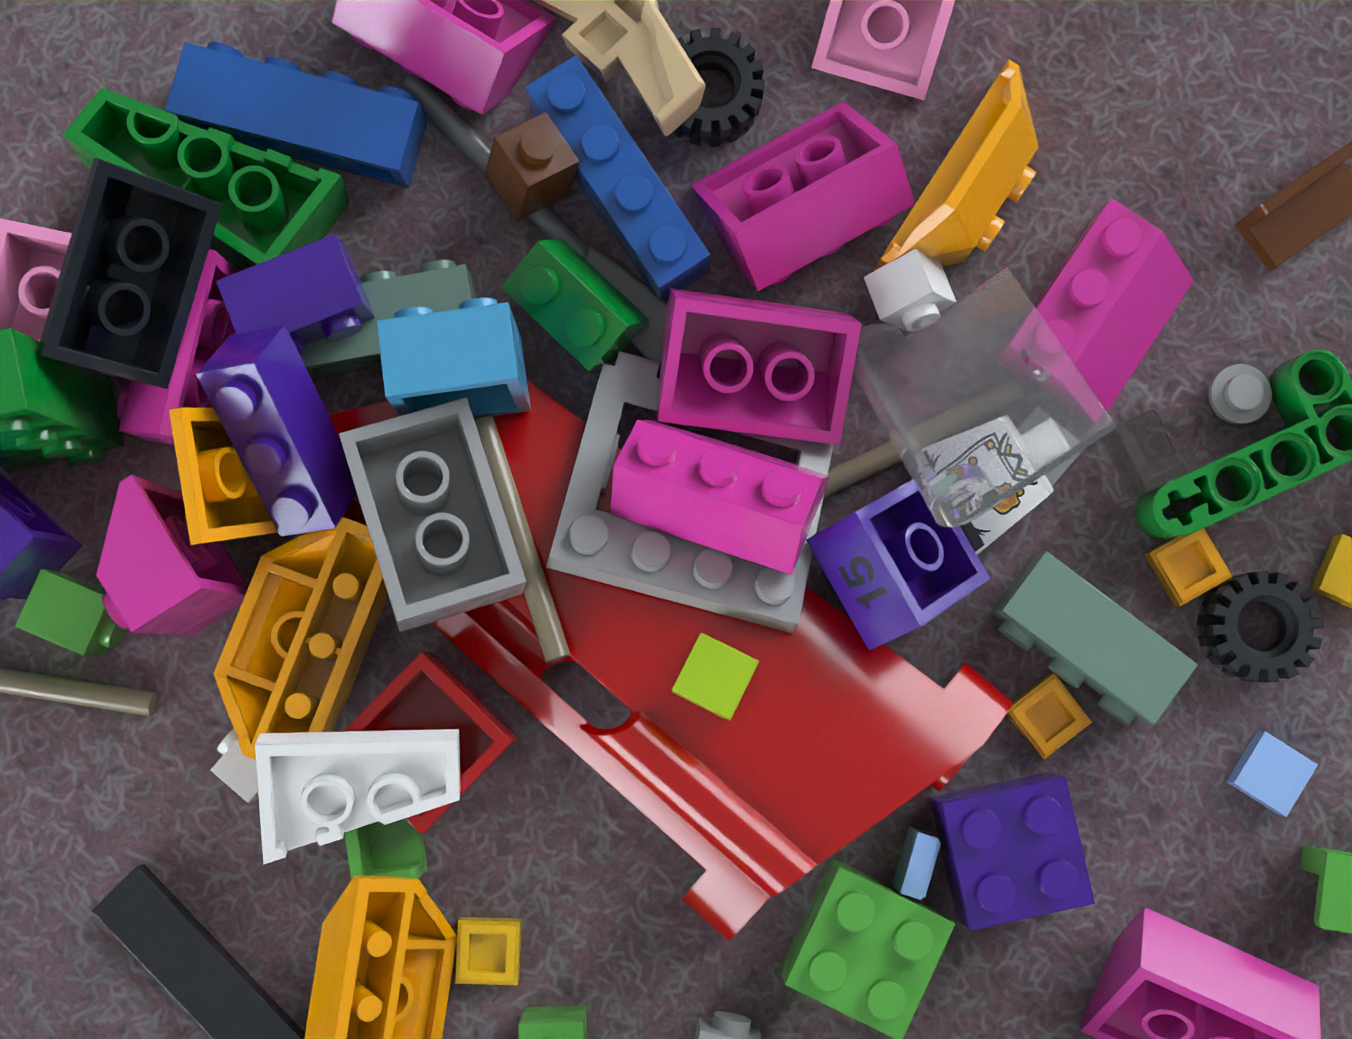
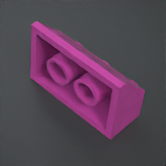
(457, 45)
(805, 194)
(1113, 297)
(756, 366)
(145, 407)
(716, 494)
(153, 571)
(1191, 986)

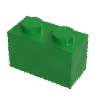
(574, 303)

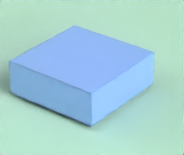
(1272, 773)
(916, 863)

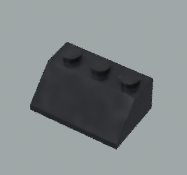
(129, 275)

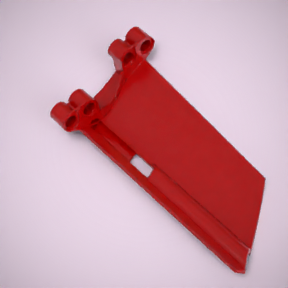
(815, 745)

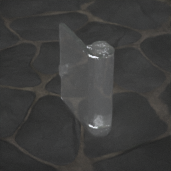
(969, 406)

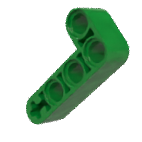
(1250, 466)

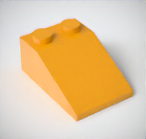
(214, 482)

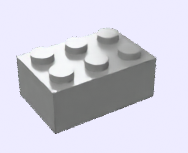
(433, 513)

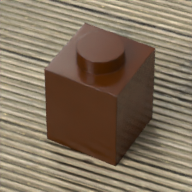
(531, 166)

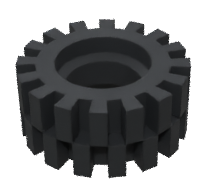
(747, 84)
(1294, 620)

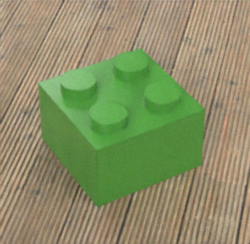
(866, 949)

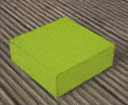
(715, 676)

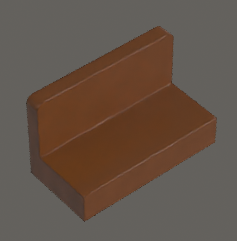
(1301, 211)

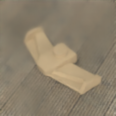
(635, 38)

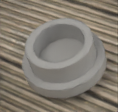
(1240, 394)

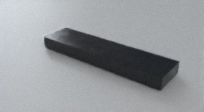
(191, 961)

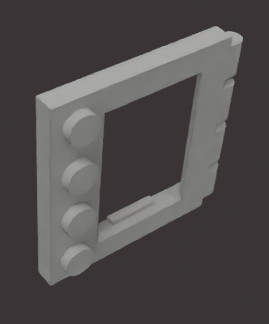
(655, 562)

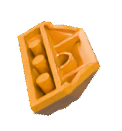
(974, 179)
(301, 634)
(382, 964)

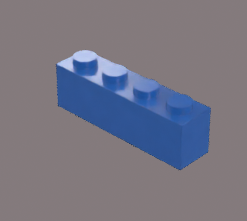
(299, 113)
(620, 180)

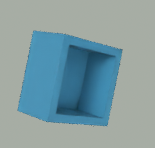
(453, 357)

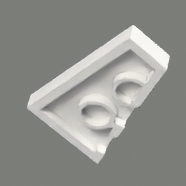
(339, 781)

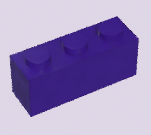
(280, 429)

